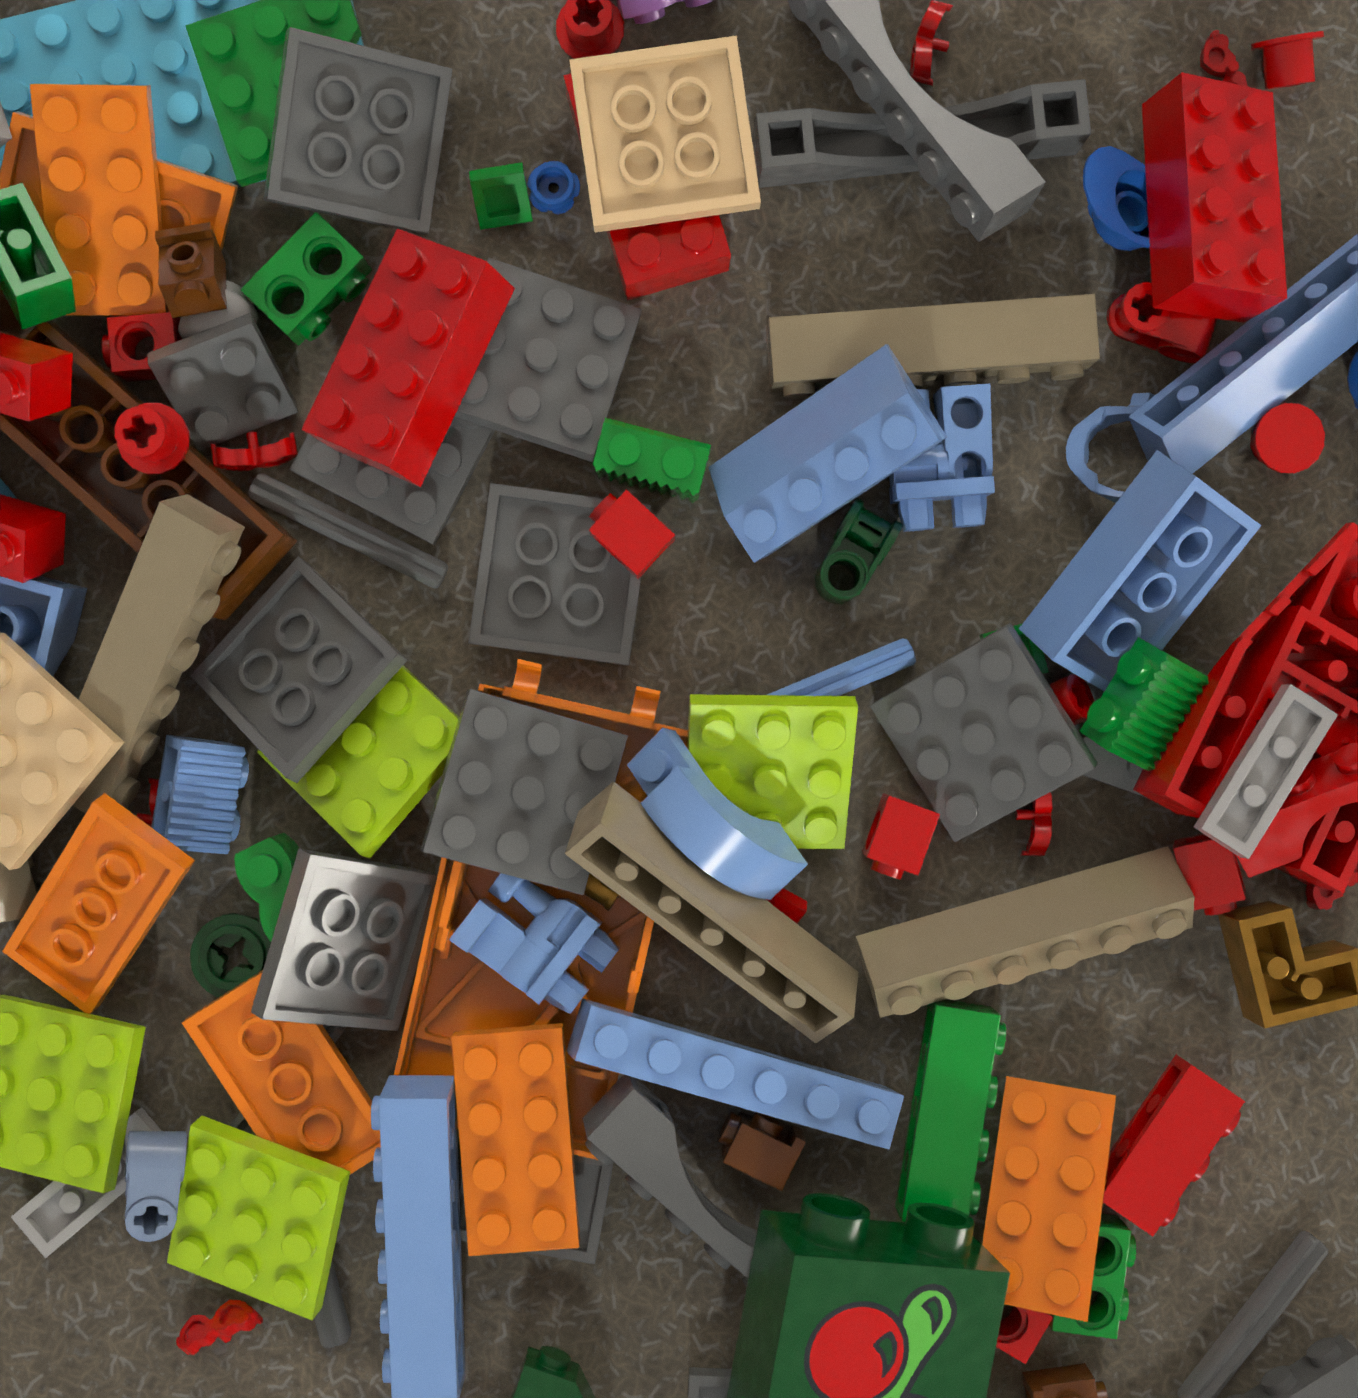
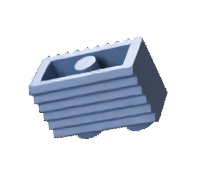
(200, 793)

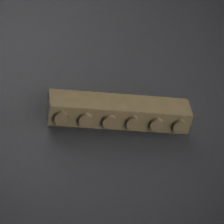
(938, 342)
(156, 635)
(728, 929)
(1026, 932)

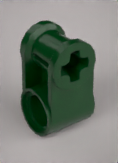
(861, 546)

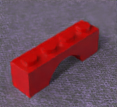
(1320, 789)

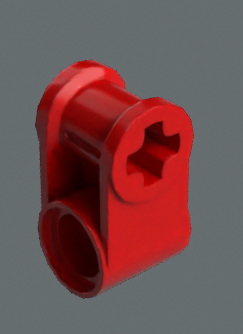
(1169, 332)

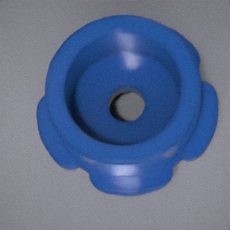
(553, 173)

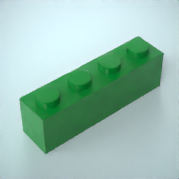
(950, 1106)

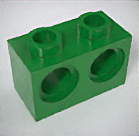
(296, 270)
(1109, 1281)

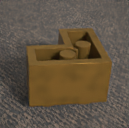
(1277, 976)

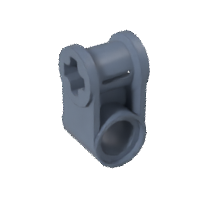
(153, 1182)

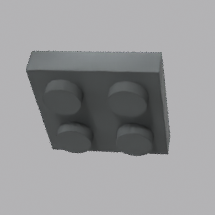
(223, 381)

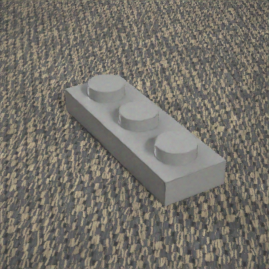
(1265, 770)
(65, 1209)

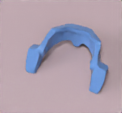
(1078, 442)

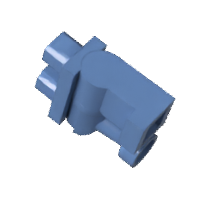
(954, 468)
(540, 954)

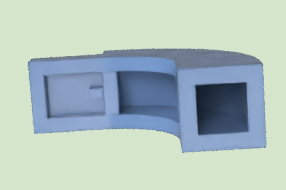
(707, 827)

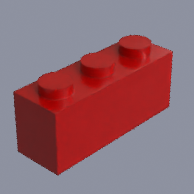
(1168, 1144)

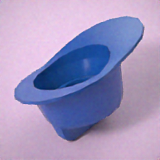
(1117, 198)

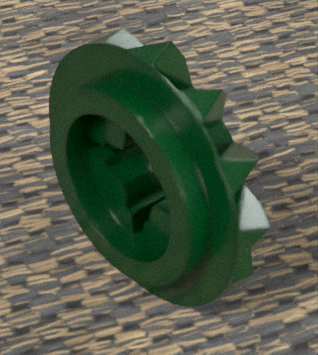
(210, 962)

